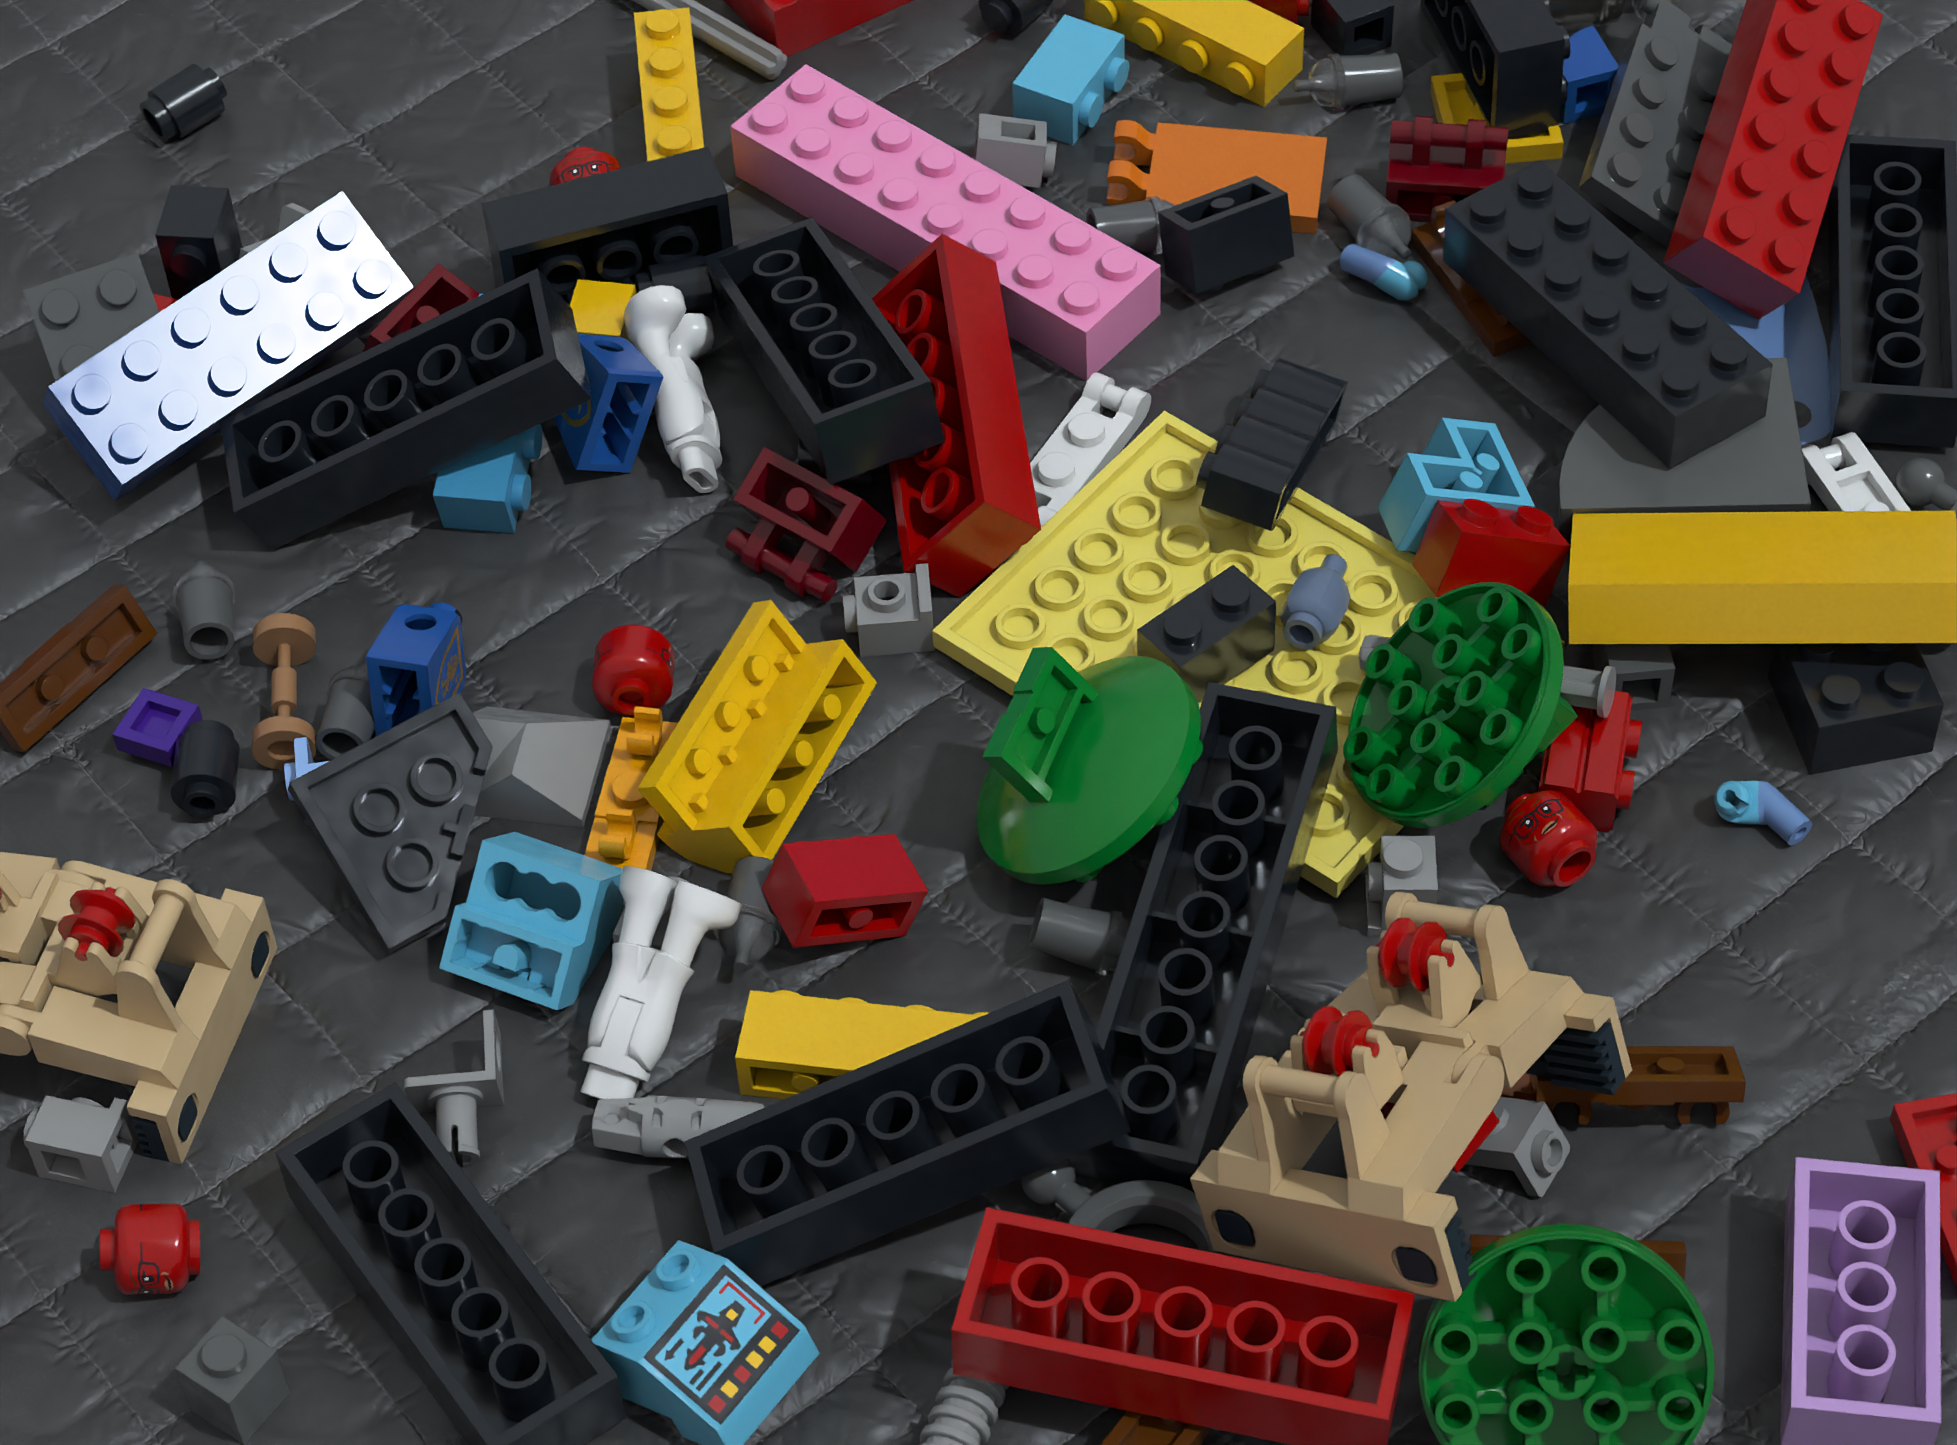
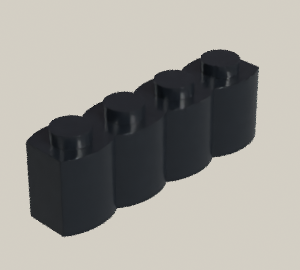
(1271, 443)

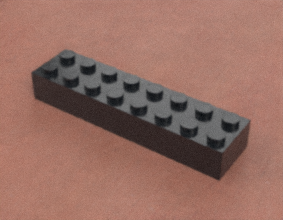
(1209, 930)

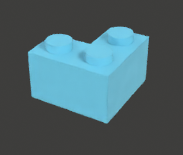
(1458, 464)

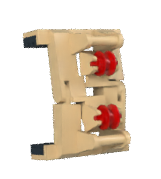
(103, 934)
(1413, 1035)

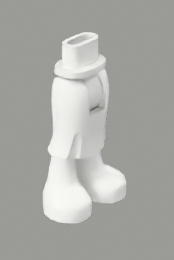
(683, 412)
(646, 983)

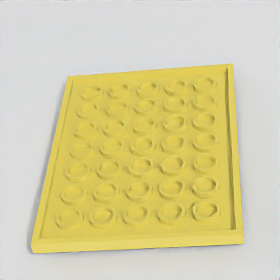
(1143, 544)

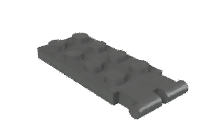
(1655, 119)

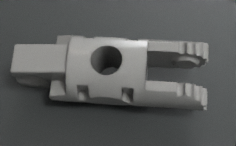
(661, 1124)

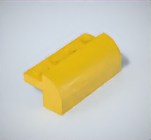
(754, 741)

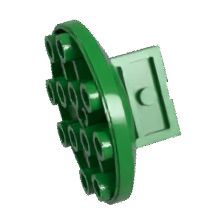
(1456, 705)
(1084, 764)
(1567, 1345)

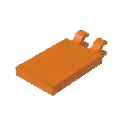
(1202, 159)

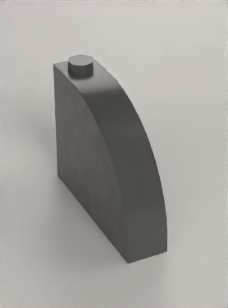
(1746, 472)

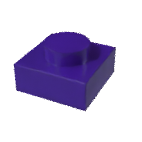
(154, 726)

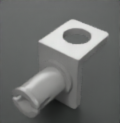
(460, 1094)

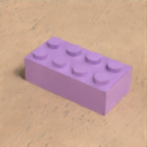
(1861, 1305)

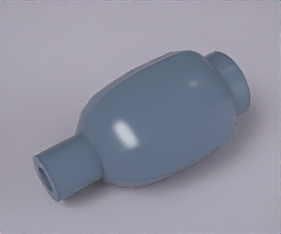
(1316, 604)

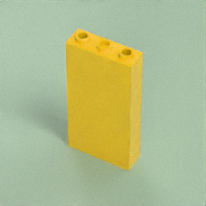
(1763, 577)

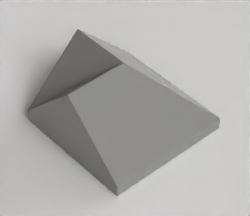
(540, 765)

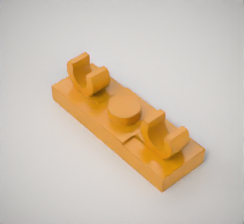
(624, 820)

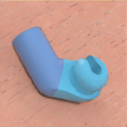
(1387, 274)
(1761, 804)

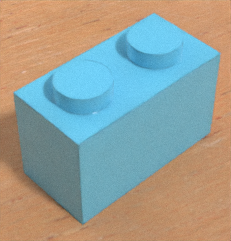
(1071, 78)

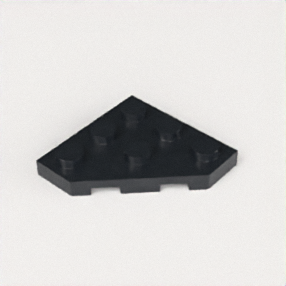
(400, 817)

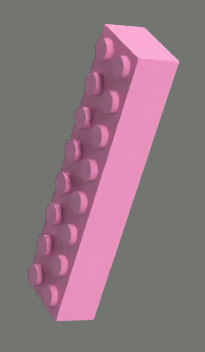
(899, 189)

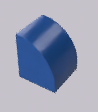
(1587, 76)

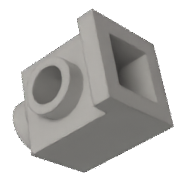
(1015, 148)
(891, 613)
(1404, 866)
(81, 1141)

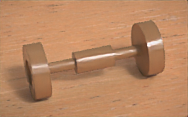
(282, 642)

